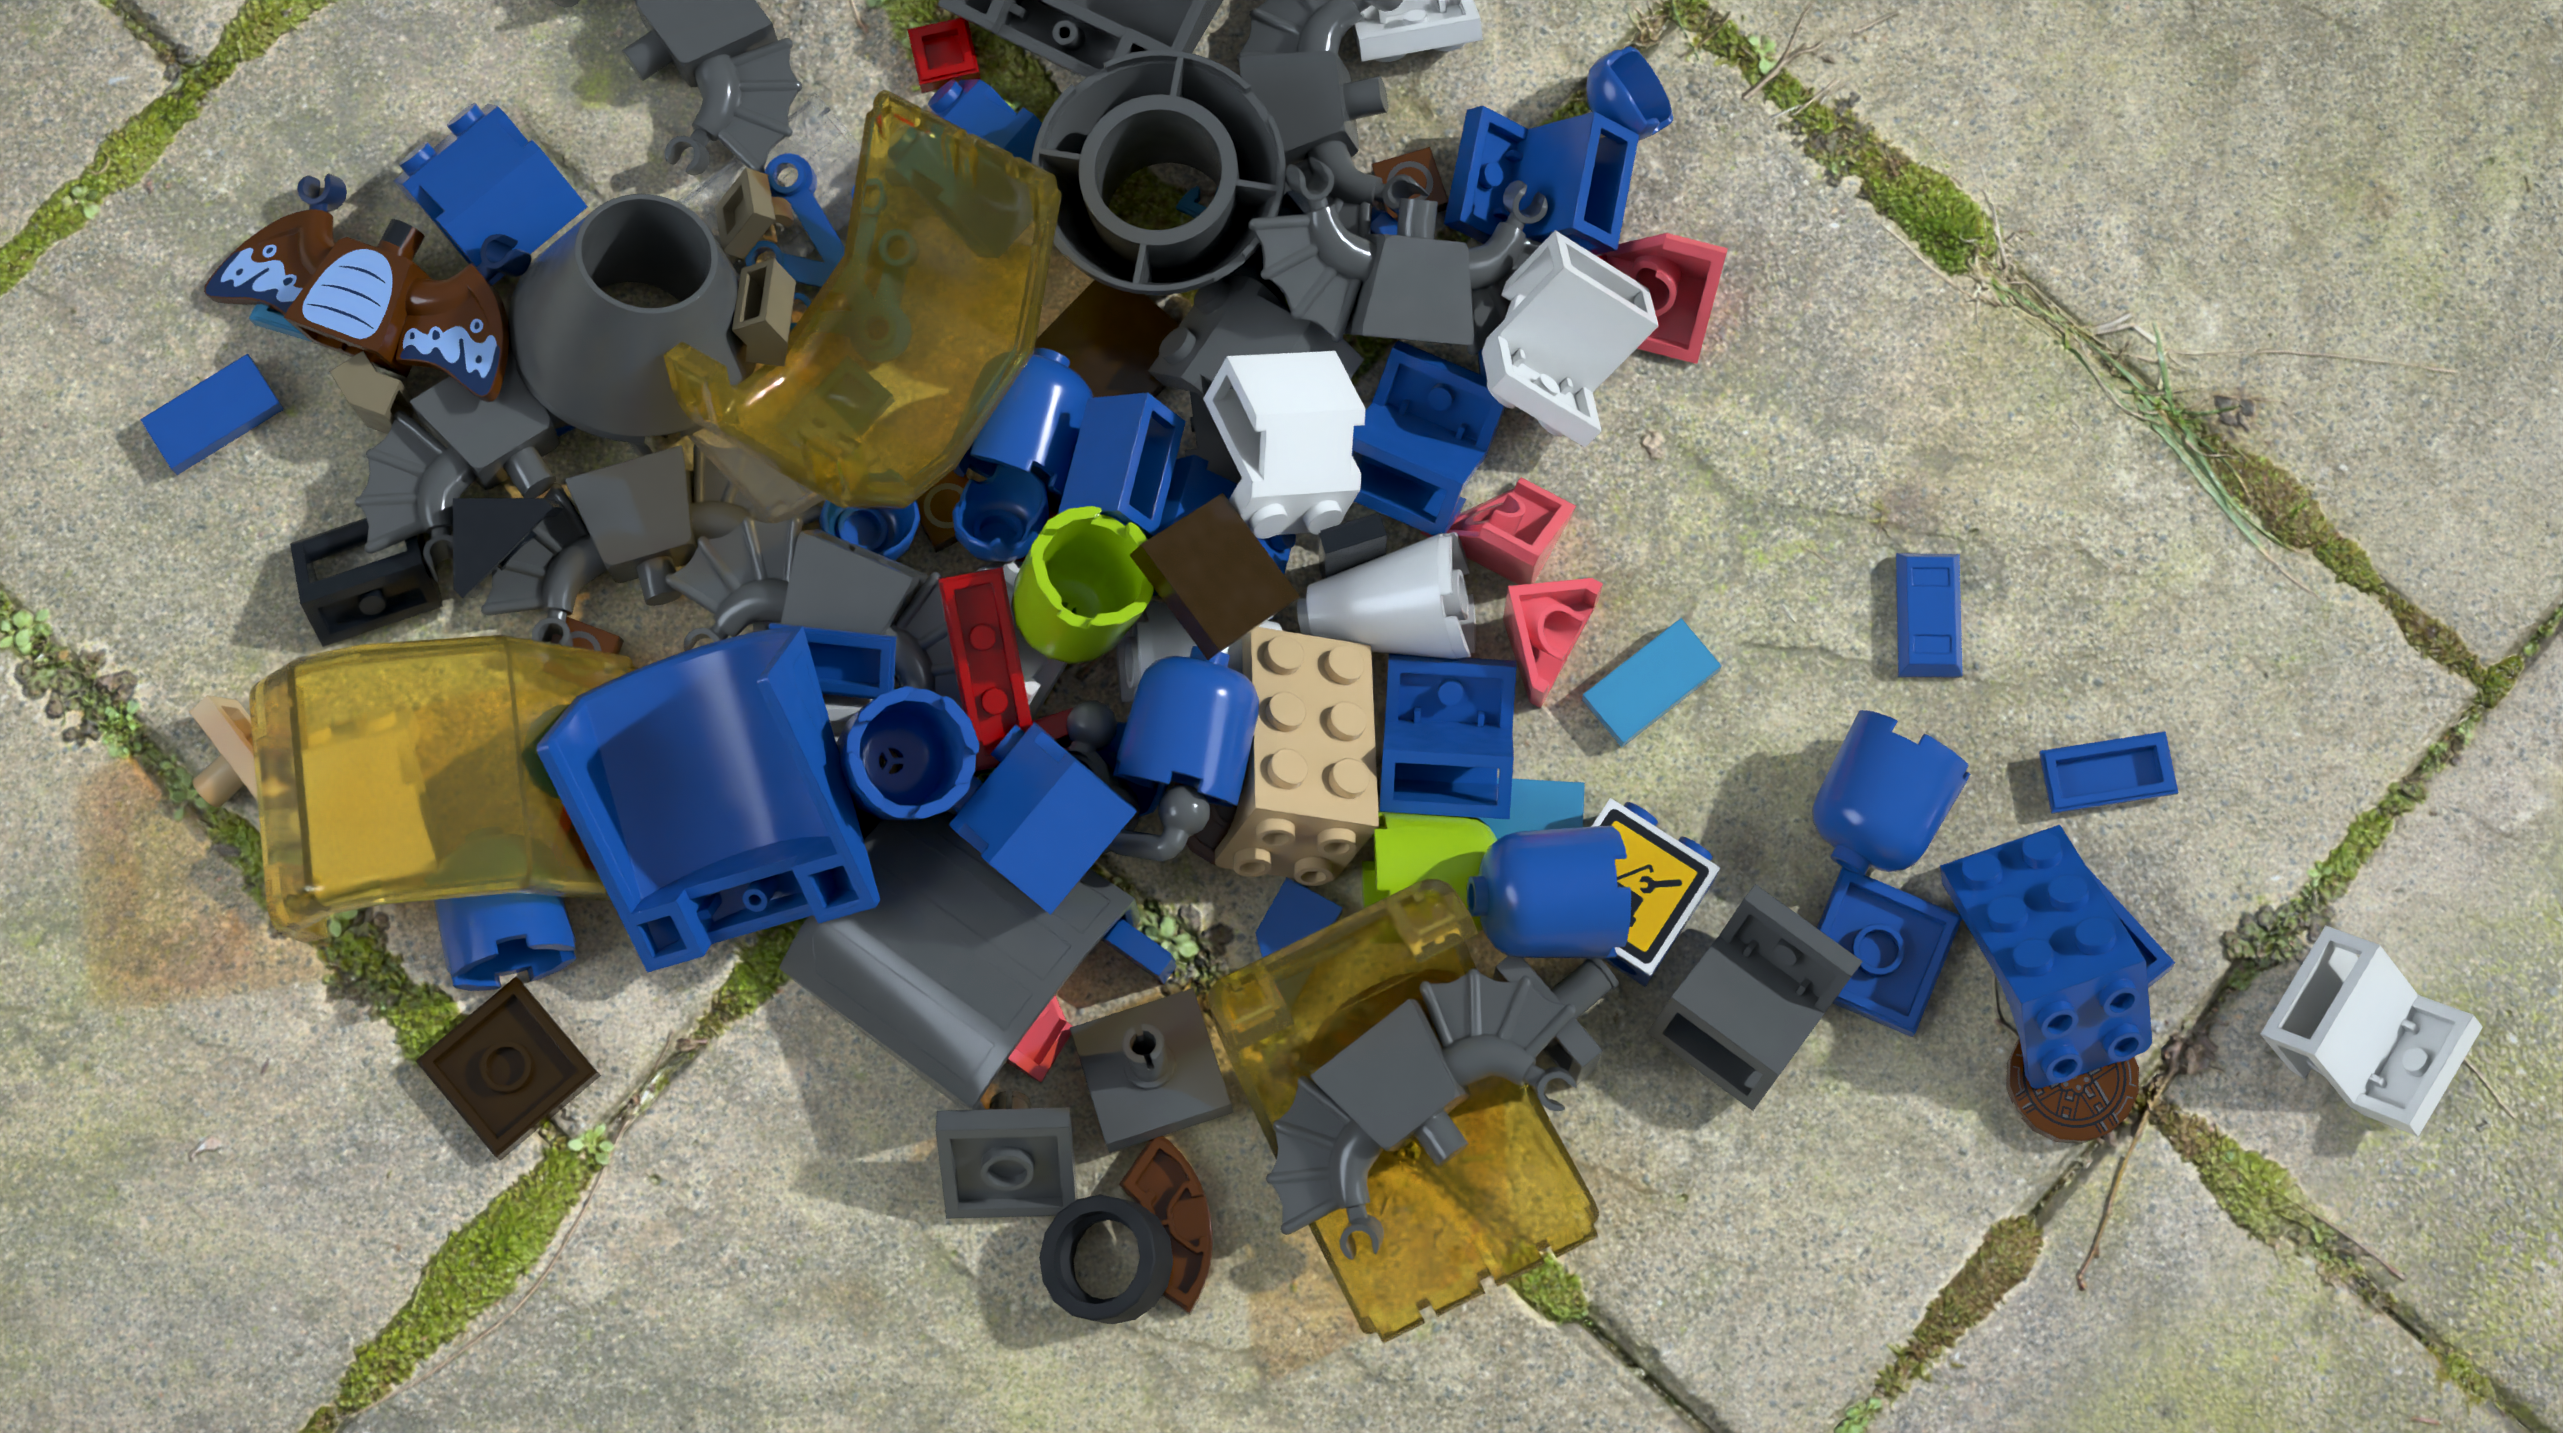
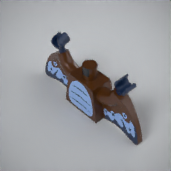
(376, 296)

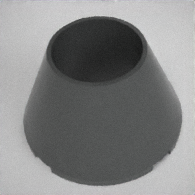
(1148, 113)
(604, 359)

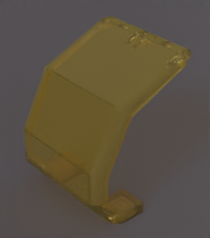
(910, 327)
(416, 775)
(1441, 1224)

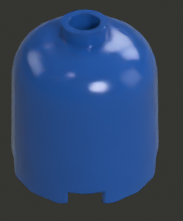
(1034, 424)
(1191, 727)
(933, 751)
(1885, 795)
(1553, 893)
(504, 937)

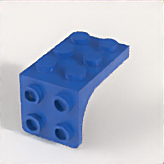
(2056, 953)

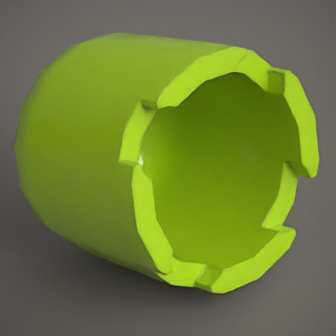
(1080, 586)
(1424, 848)

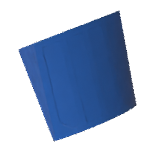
(712, 795)

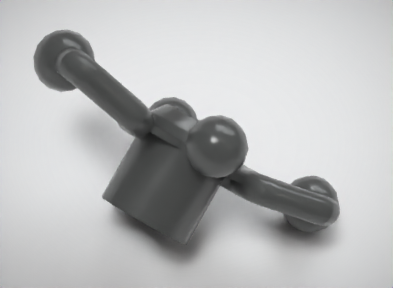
(1180, 810)

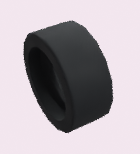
(1060, 1248)

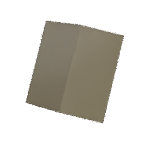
(764, 312)
(370, 393)

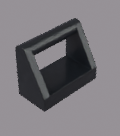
(364, 595)

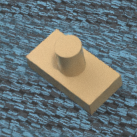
(231, 733)

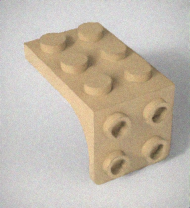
(1310, 761)

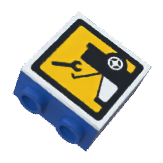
(1665, 884)

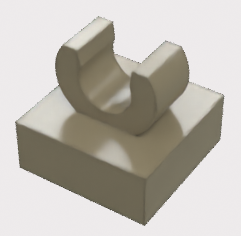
(749, 212)

